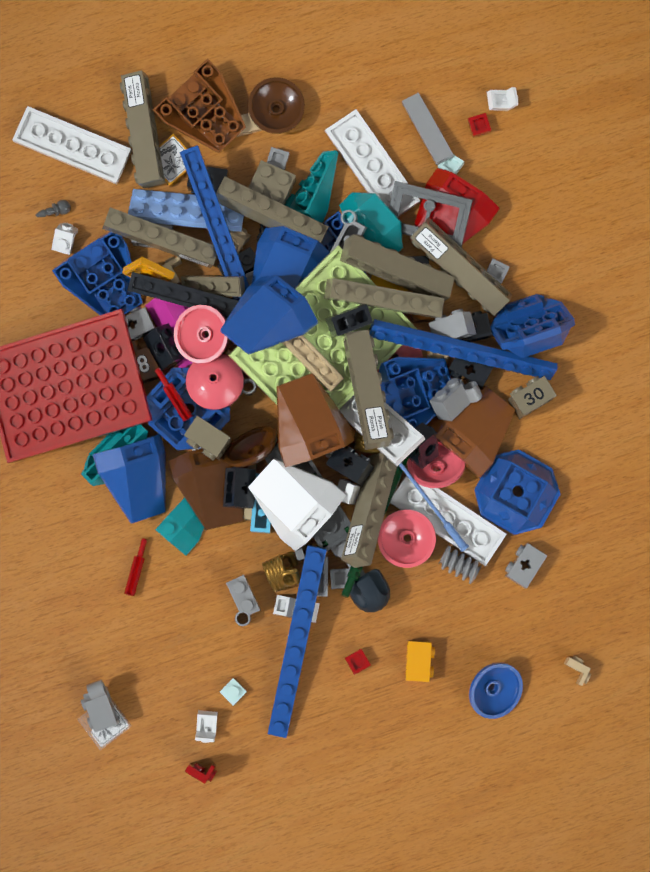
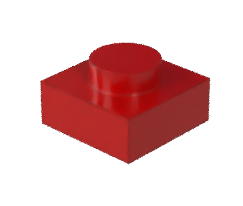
(479, 125)
(357, 661)

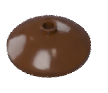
(276, 93)
(251, 447)

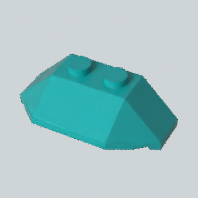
(379, 219)
(111, 441)

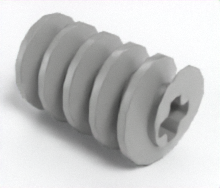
(459, 564)

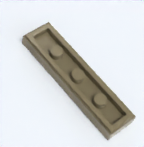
(218, 285)

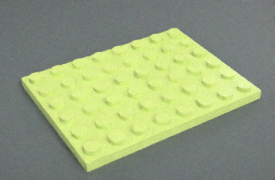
(278, 365)

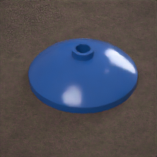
(502, 694)

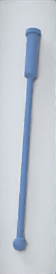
(447, 525)

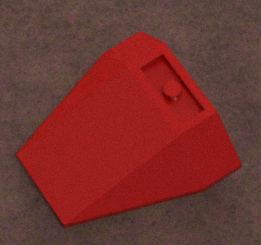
(445, 216)

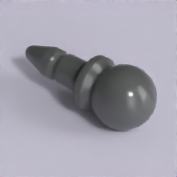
(61, 207)

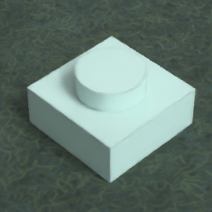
(453, 164)
(233, 691)

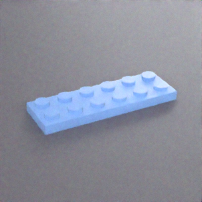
(176, 210)

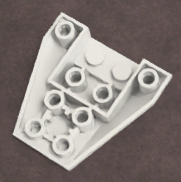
(295, 501)

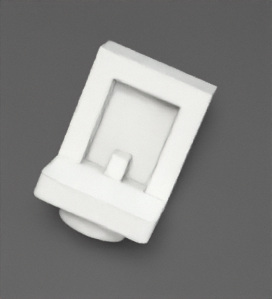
(502, 99)
(64, 238)
(206, 726)

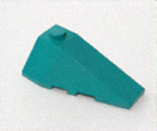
(315, 191)
(181, 527)

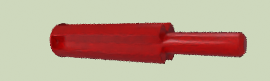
(174, 396)
(136, 569)

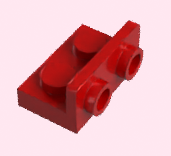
(197, 771)

